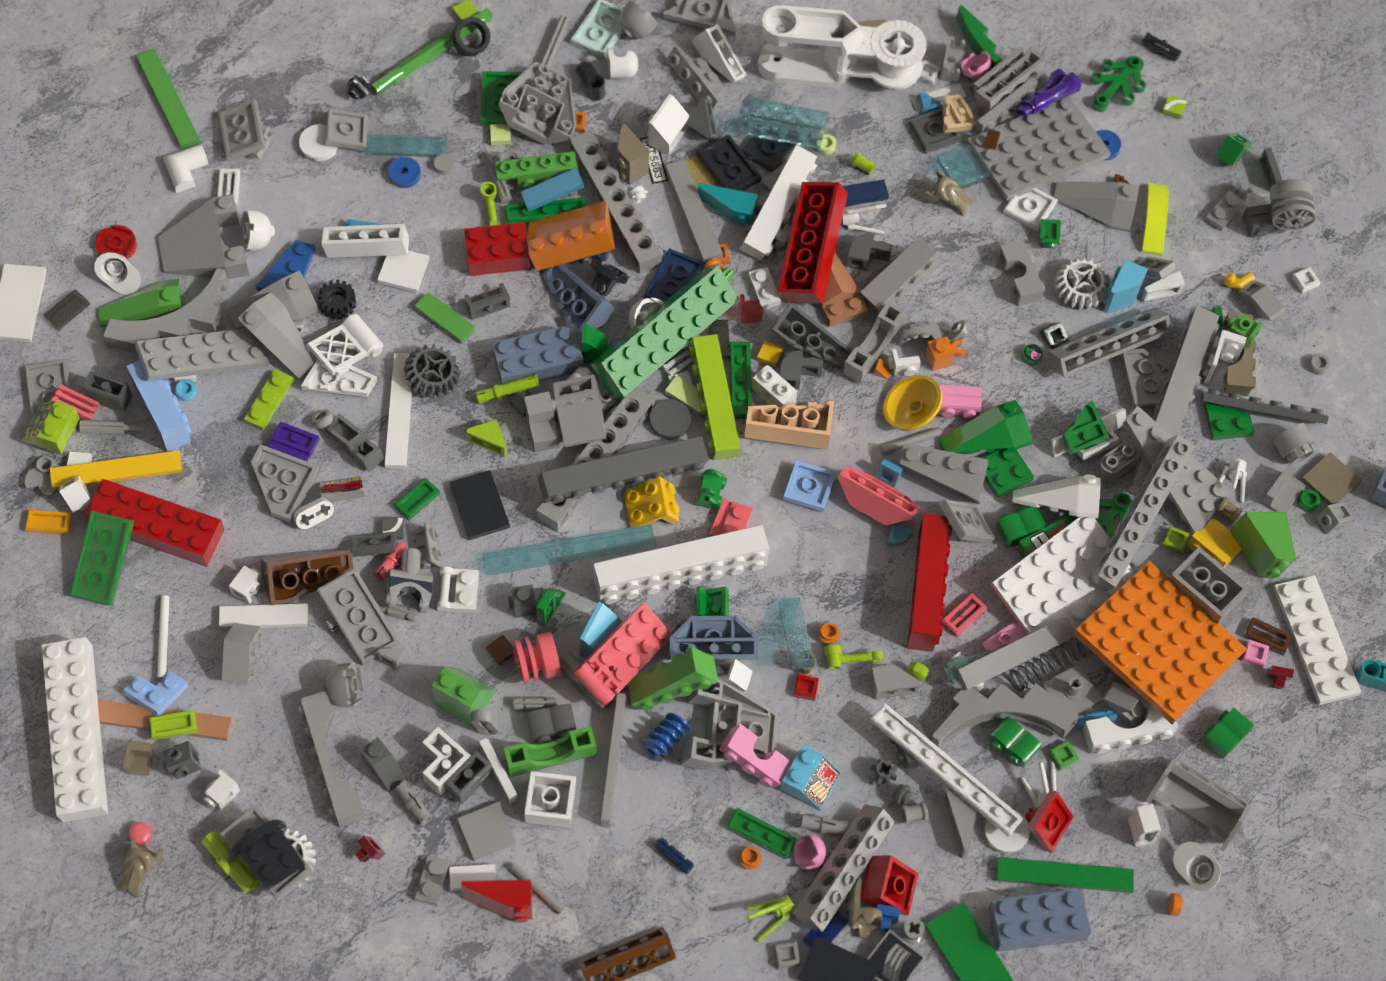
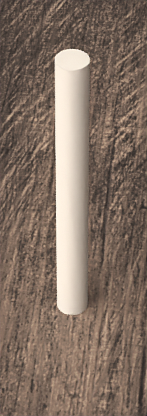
(163, 637)

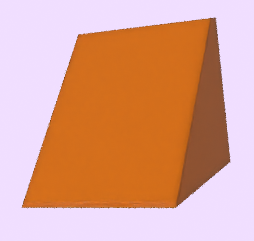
(882, 369)

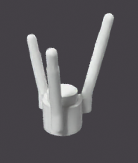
(851, 217)
(1236, 471)
(1037, 801)

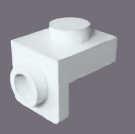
(903, 366)

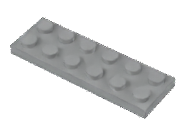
(200, 354)

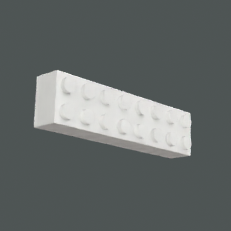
(681, 565)
(74, 730)

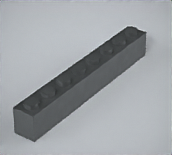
(623, 469)

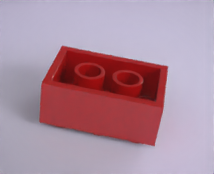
(497, 249)

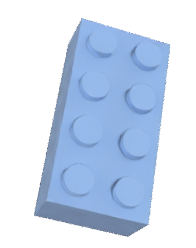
(161, 407)

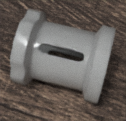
(915, 812)
(913, 924)

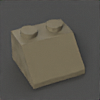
(632, 156)

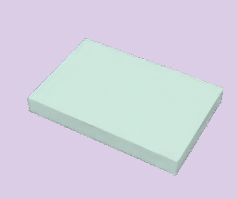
(599, 29)

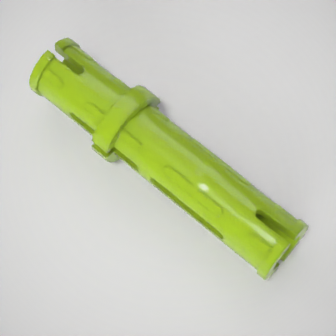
(506, 389)

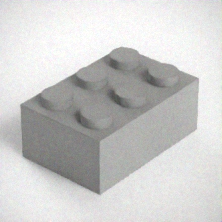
(1209, 585)

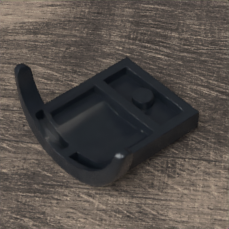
(267, 853)

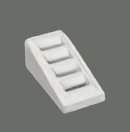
(1165, 287)

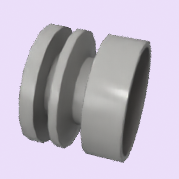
(1292, 204)

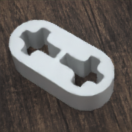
(313, 513)

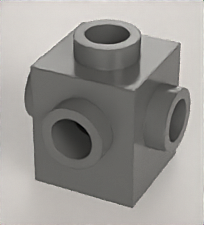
(182, 760)

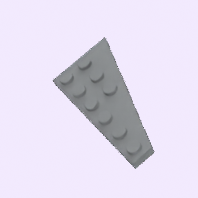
(1196, 490)

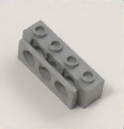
(1008, 70)

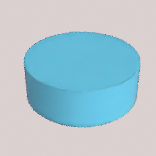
(185, 390)

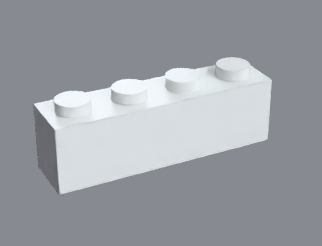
(365, 240)

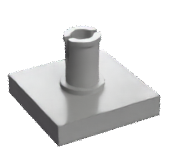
(1073, 689)

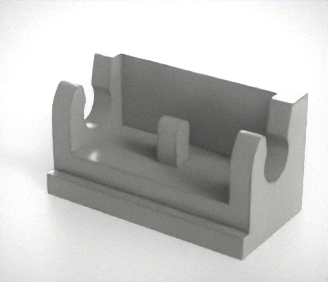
(953, 57)

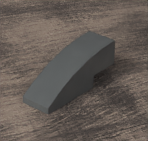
(355, 442)

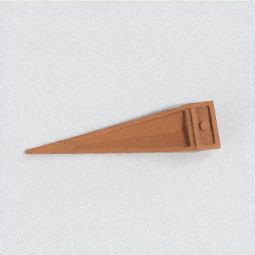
(842, 297)

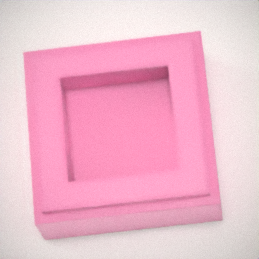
(1255, 653)

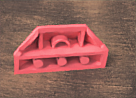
(876, 497)

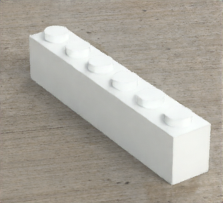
(780, 199)

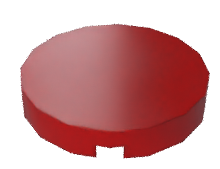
(116, 240)

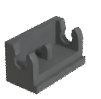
(487, 302)

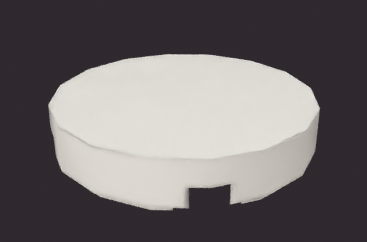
(313, 143)
(1005, 844)

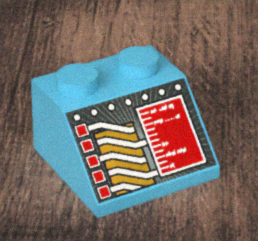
(810, 777)

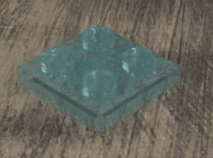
(965, 166)

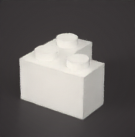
(447, 759)

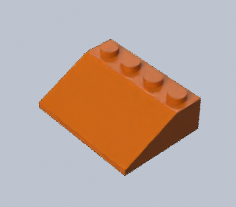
(570, 236)

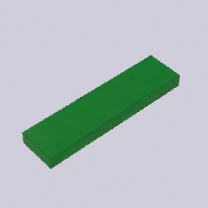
(519, 213)
(740, 378)

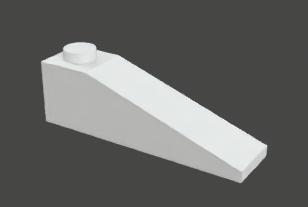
(1075, 494)

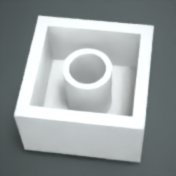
(550, 799)

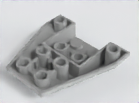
(540, 105)

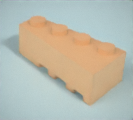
(791, 424)

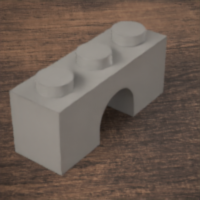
(1017, 257)

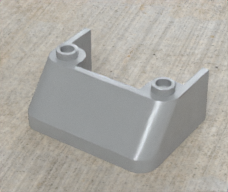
(1201, 799)

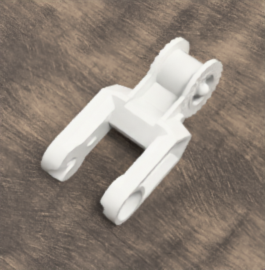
(884, 53)

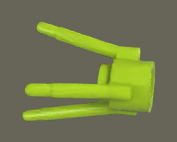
(780, 907)

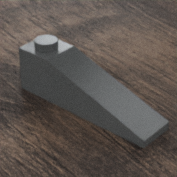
(806, 334)

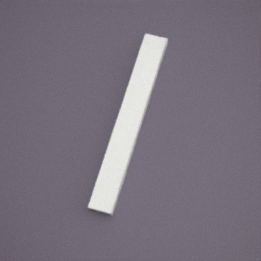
(947, 770)

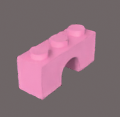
(739, 749)

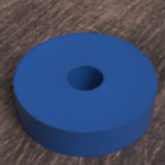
(1112, 141)
(404, 180)

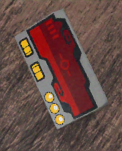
(342, 489)

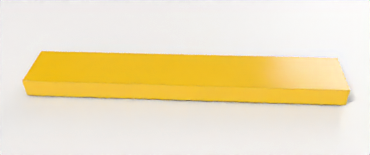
(119, 469)

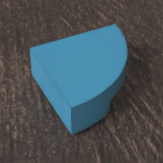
(928, 103)

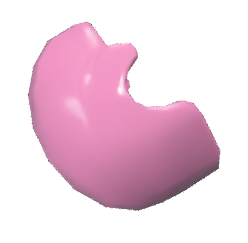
(976, 66)
(809, 852)

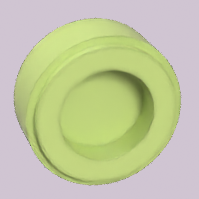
(828, 145)

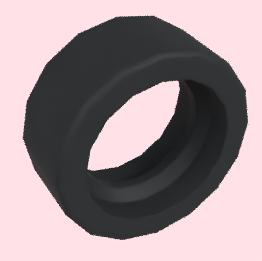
(481, 26)

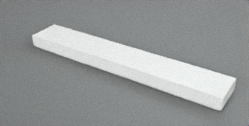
(399, 416)

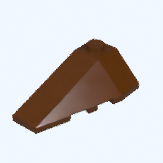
(297, 574)

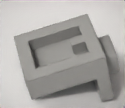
(1334, 516)

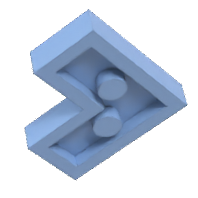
(157, 697)

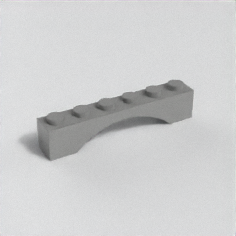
(345, 799)

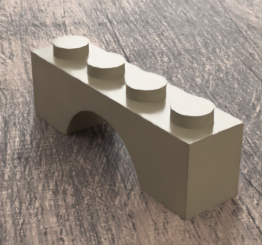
(1239, 376)

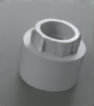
(1294, 443)

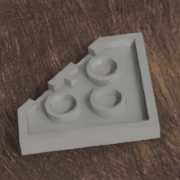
(1144, 377)
(282, 480)

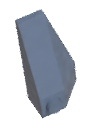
(577, 299)

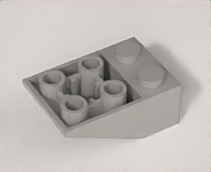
(580, 410)

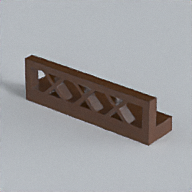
(628, 952)

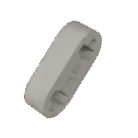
(485, 722)

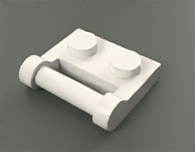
(465, 593)

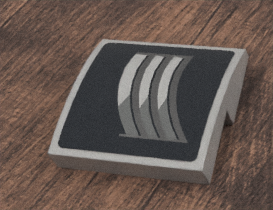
(896, 958)

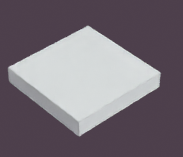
(1030, 208)
(404, 271)

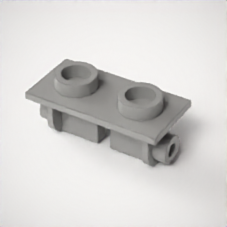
(427, 537)

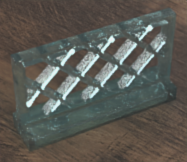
(779, 129)

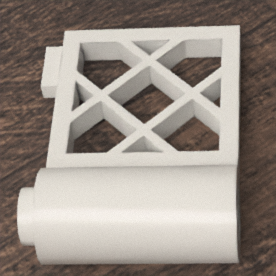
(359, 338)

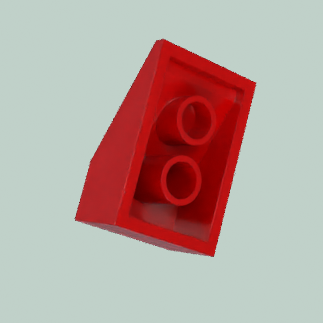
(503, 897)

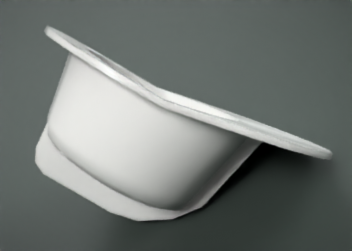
(117, 273)
(1197, 866)

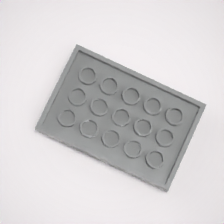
(1041, 148)

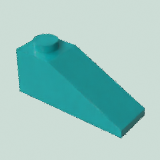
(733, 204)

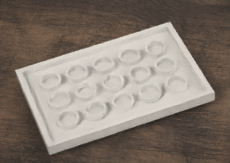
(1055, 578)

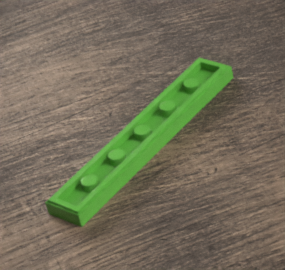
(168, 99)

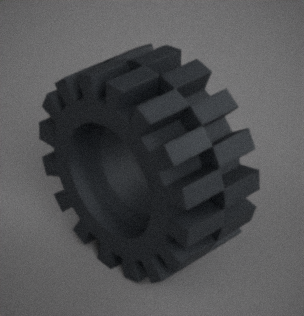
(336, 289)

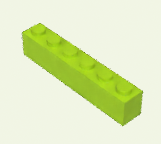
(715, 397)

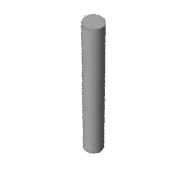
(911, 440)
(538, 889)

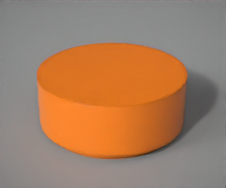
(1174, 904)

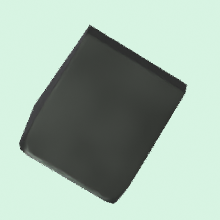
(1054, 335)

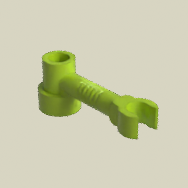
(488, 192)
(835, 656)

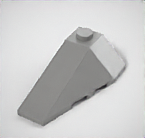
(1105, 201)
(290, 291)
(276, 330)

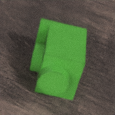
(1245, 327)

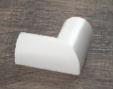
(181, 163)

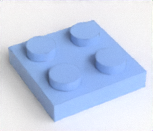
(809, 486)

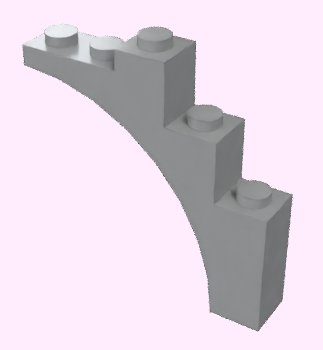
(200, 314)
(1033, 707)

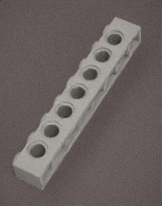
(598, 179)
(637, 400)
(1141, 513)

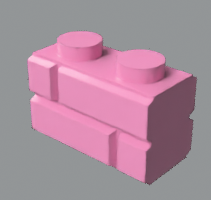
(960, 401)

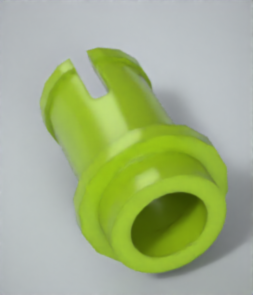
(863, 163)

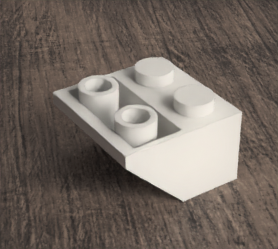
(667, 125)

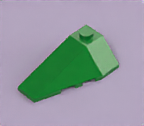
(995, 429)

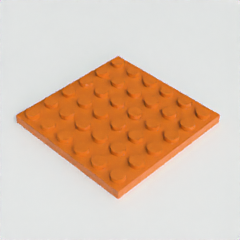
(1159, 642)

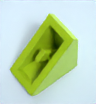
(488, 437)

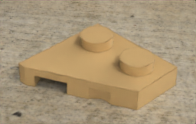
(957, 114)

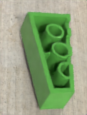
(673, 679)

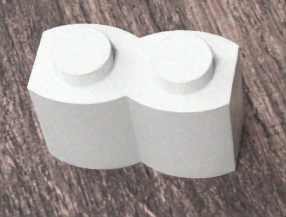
(1144, 824)

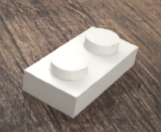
(764, 288)

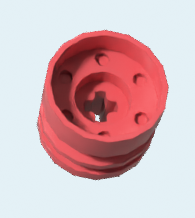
(536, 658)

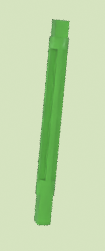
(425, 56)

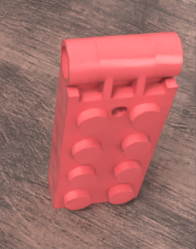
(623, 654)

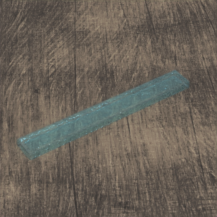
(569, 549)

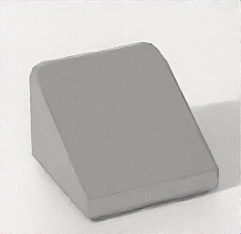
(393, 657)

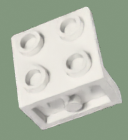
(1227, 348)

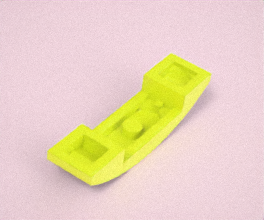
(1156, 219)

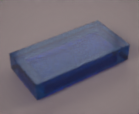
(832, 930)

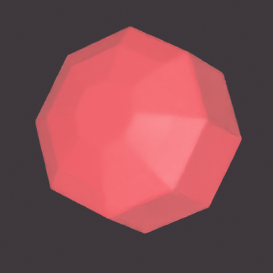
(141, 832)

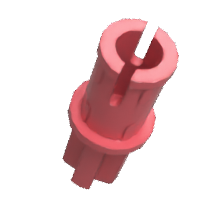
(390, 561)

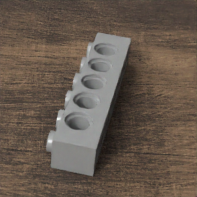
(1110, 341)
(843, 867)

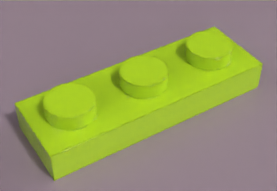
(268, 400)

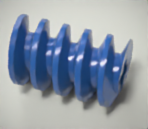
(664, 734)

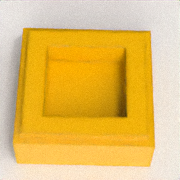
(770, 353)

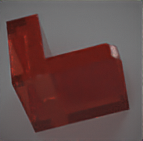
(750, 310)

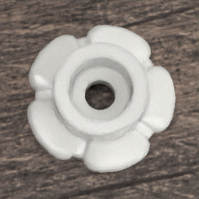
(638, 194)

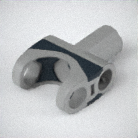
(409, 581)

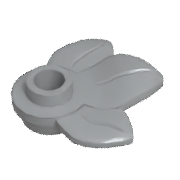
(41, 477)

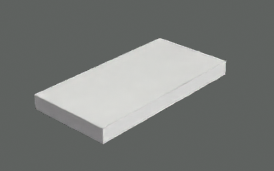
(19, 301)

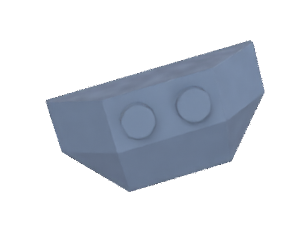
(717, 636)

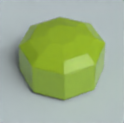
(918, 670)

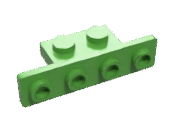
(536, 169)

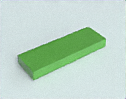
(445, 317)

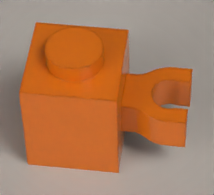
(941, 352)

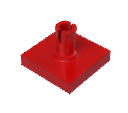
(1049, 820)

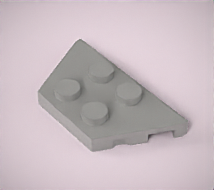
(703, 14)

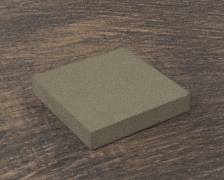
(1331, 479)

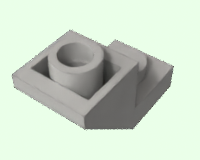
(1264, 301)

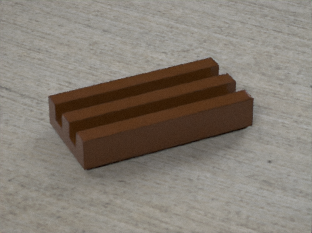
(1265, 638)

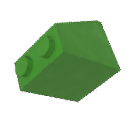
(1265, 541)
(461, 693)

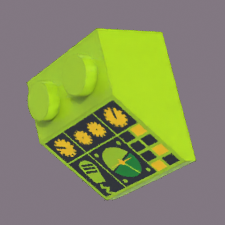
(52, 426)

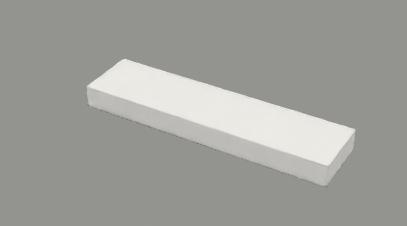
(264, 615)

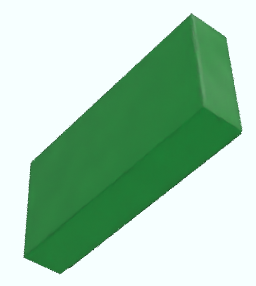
(417, 499)

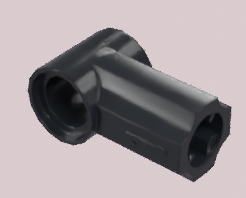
(591, 80)

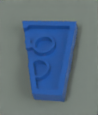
(295, 258)

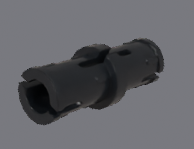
(1173, 52)

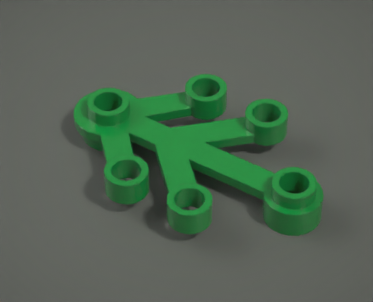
(1118, 80)
(1105, 519)

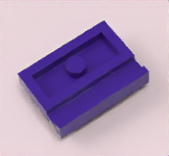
(293, 441)

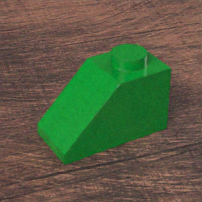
(1233, 149)
(593, 343)

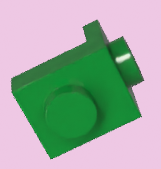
(1049, 233)

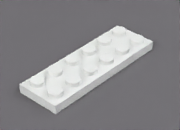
(1317, 640)

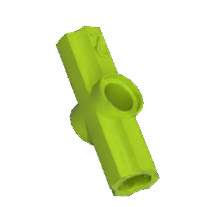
(237, 870)

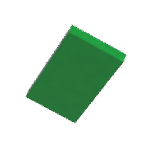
(101, 558)
(966, 947)

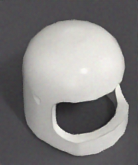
(622, 66)

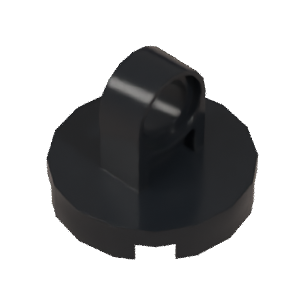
(608, 275)

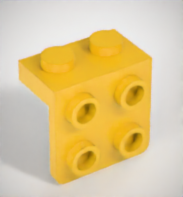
(651, 502)
(1216, 541)

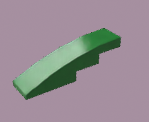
(976, 35)

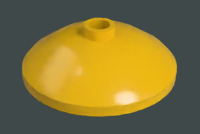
(912, 402)

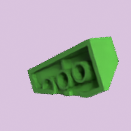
(144, 304)

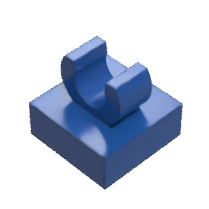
(889, 916)

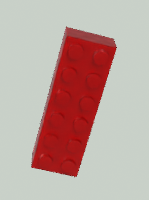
(812, 242)
(160, 522)
(929, 583)

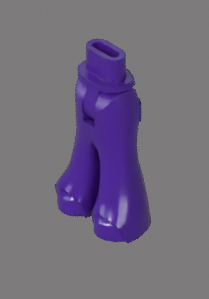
(1057, 87)

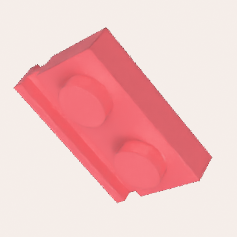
(730, 518)

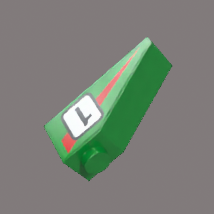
(1038, 538)

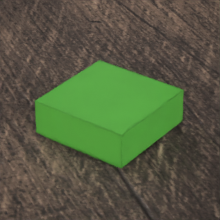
(1063, 755)

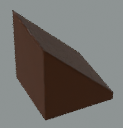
(992, 139)

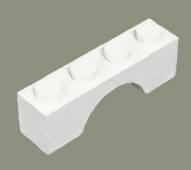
(1104, 735)

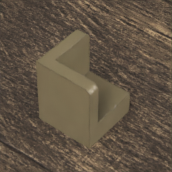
(138, 758)

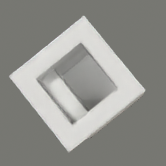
(245, 584)
(221, 791)

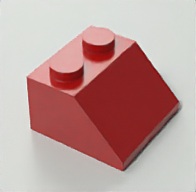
(889, 883)

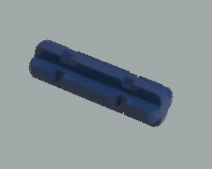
(674, 855)

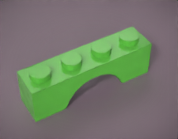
(572, 747)

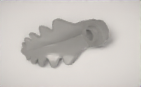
(932, 330)

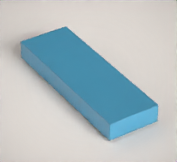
(552, 189)

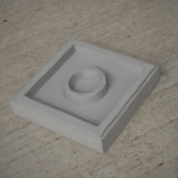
(346, 129)
(486, 831)

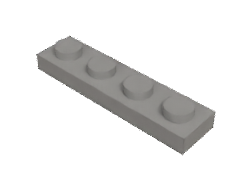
(1004, 108)

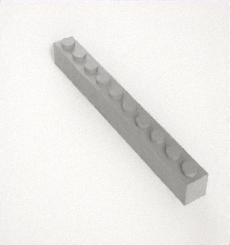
(1180, 382)

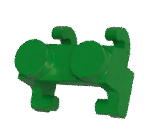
(712, 483)

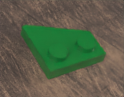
(1227, 422)
(1085, 430)
(547, 605)

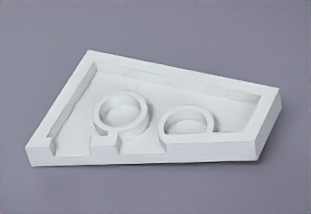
(353, 382)

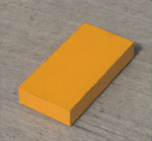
(48, 522)

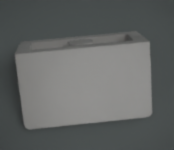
(1284, 491)

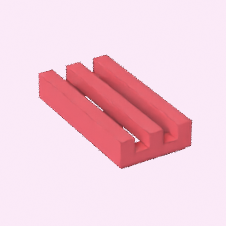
(76, 400)
(952, 626)

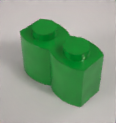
(1019, 525)
(1228, 732)
(1014, 742)

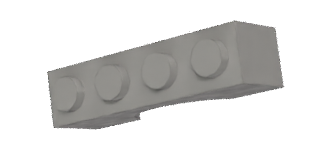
(882, 332)

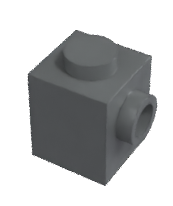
(522, 601)

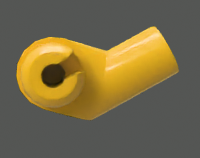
(1233, 282)

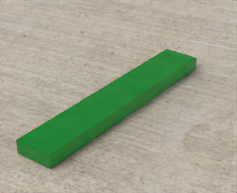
(1065, 875)

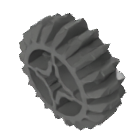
(430, 378)

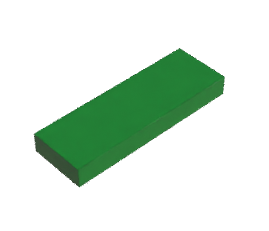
(761, 833)

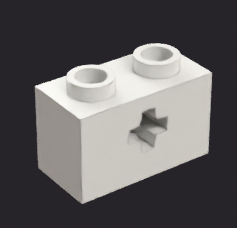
(773, 388)

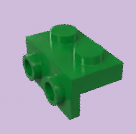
(712, 601)

